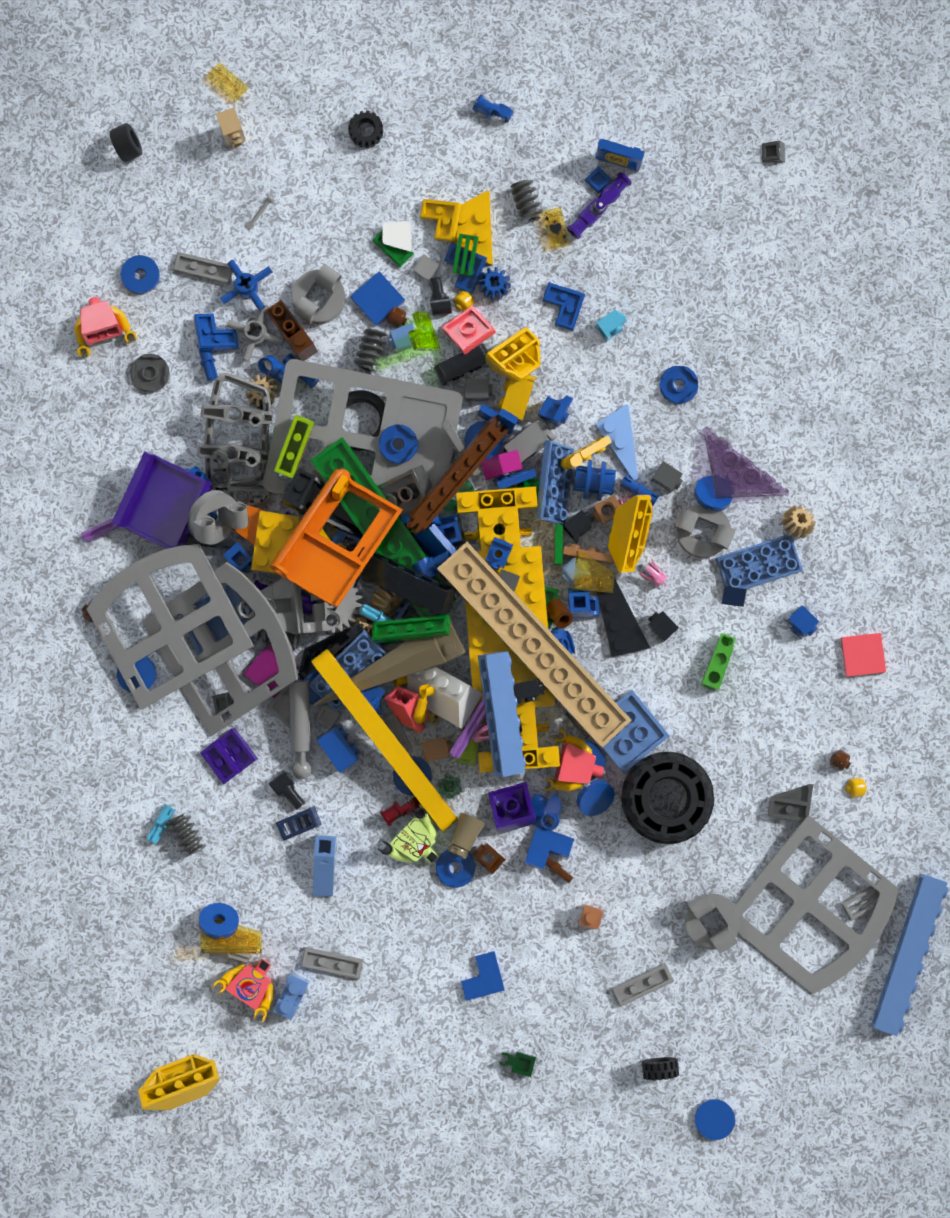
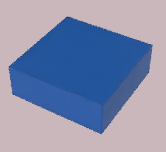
(598, 180)

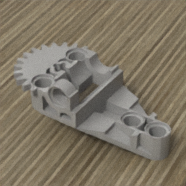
(287, 603)

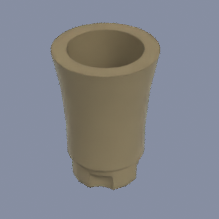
(465, 835)

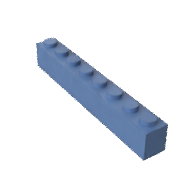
(909, 955)

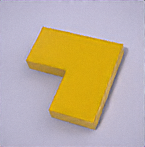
(445, 214)

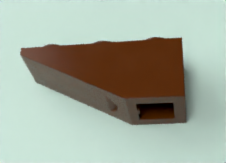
(291, 331)

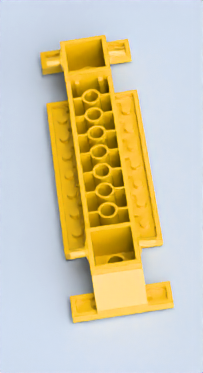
(501, 509)

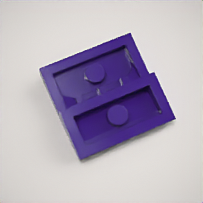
(222, 761)

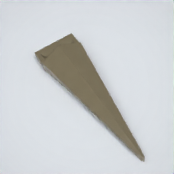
(405, 660)

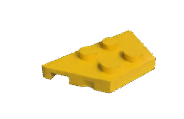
(476, 221)

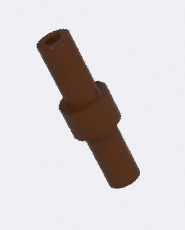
(555, 868)

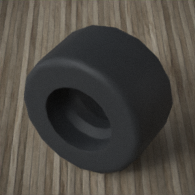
(125, 142)

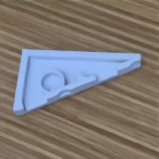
(619, 430)

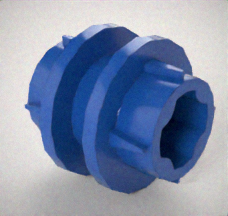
(594, 480)

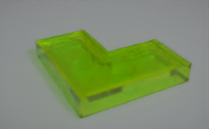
(424, 337)

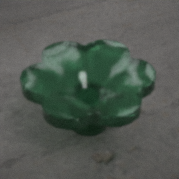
(449, 780)

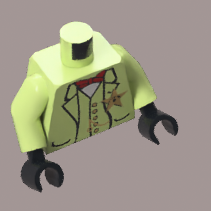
(413, 840)

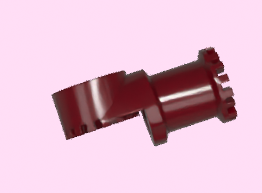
(396, 811)

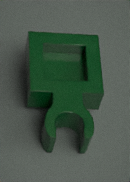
(521, 1063)

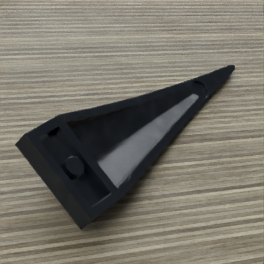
(302, 493)

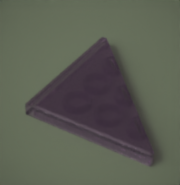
(735, 473)

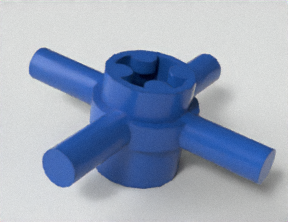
(242, 279)

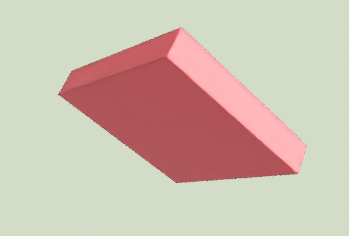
(468, 330)
(863, 654)

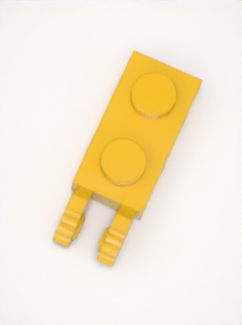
(584, 453)

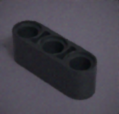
(460, 364)

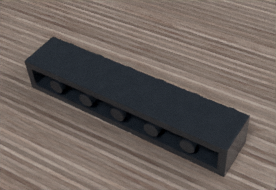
(407, 583)

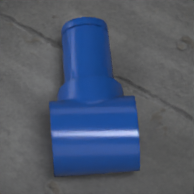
(429, 566)

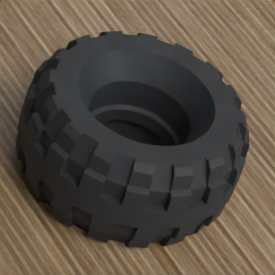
(637, 803)

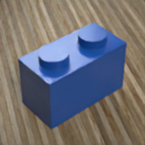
(337, 748)

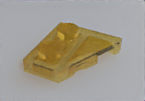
(592, 575)

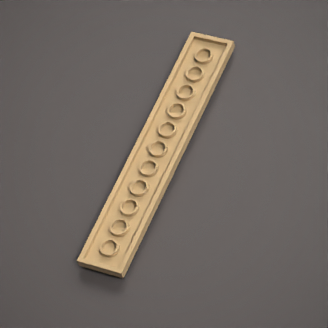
(534, 644)

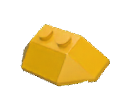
(516, 356)
(630, 532)
(179, 1083)

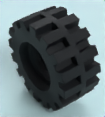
(366, 117)
(660, 1068)

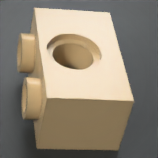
(231, 128)

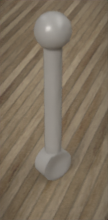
(250, 224)

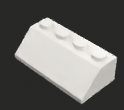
(452, 697)

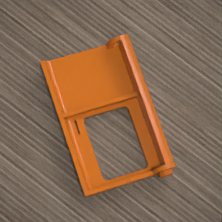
(321, 564)

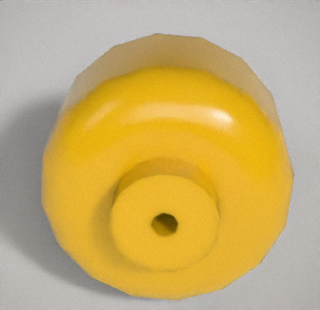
(463, 300)
(856, 787)

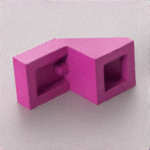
(501, 464)

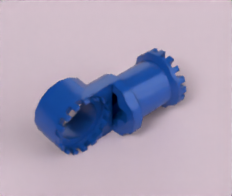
(488, 109)
(277, 369)

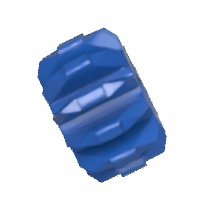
(502, 287)

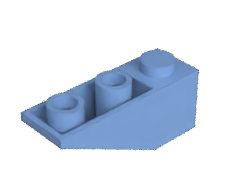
(324, 865)

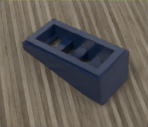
(314, 818)

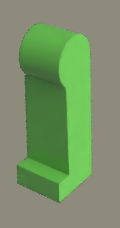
(718, 662)

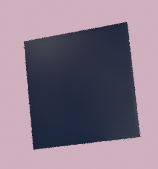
(734, 596)

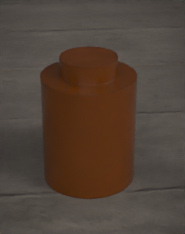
(559, 613)

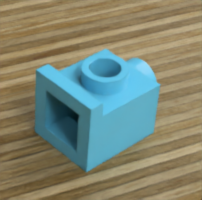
(611, 324)

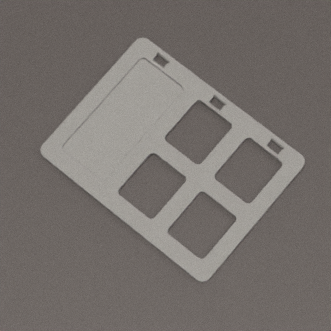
(406, 404)

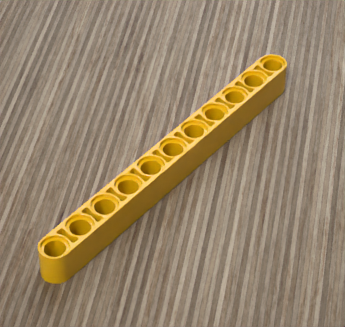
(384, 740)

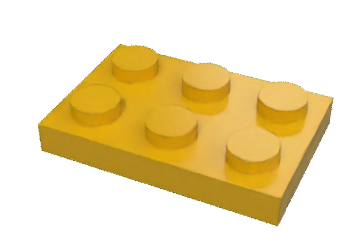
(271, 535)

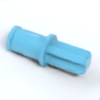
(373, 614)
(160, 824)

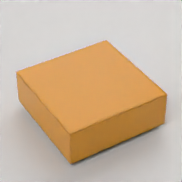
(340, 487)

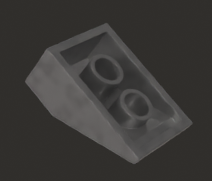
(407, 489)

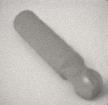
(300, 726)

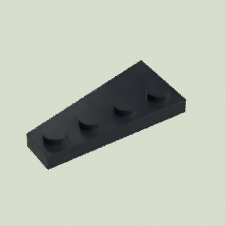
(620, 624)

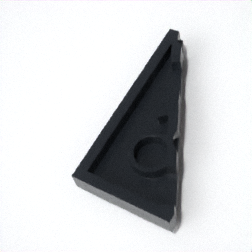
(332, 643)

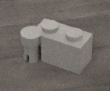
(530, 439)

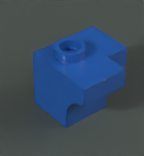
(555, 410)
(452, 530)
(582, 604)
(374, 697)

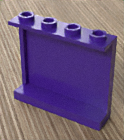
(160, 501)

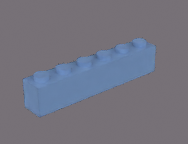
(501, 713)

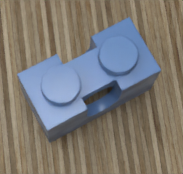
(286, 1003)

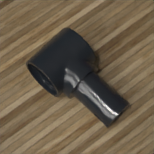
(439, 300)
(284, 787)

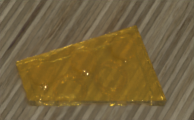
(242, 941)

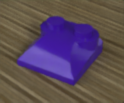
(512, 807)

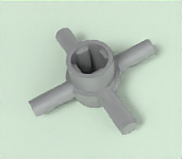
(252, 340)

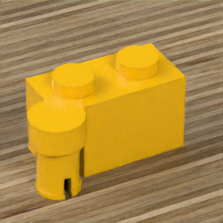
(517, 396)

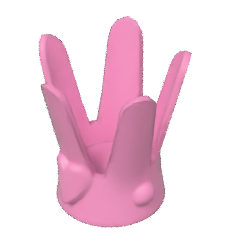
(657, 576)
(480, 733)

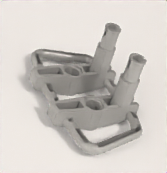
(254, 416)

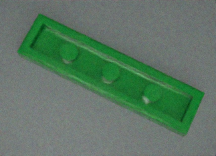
(411, 628)

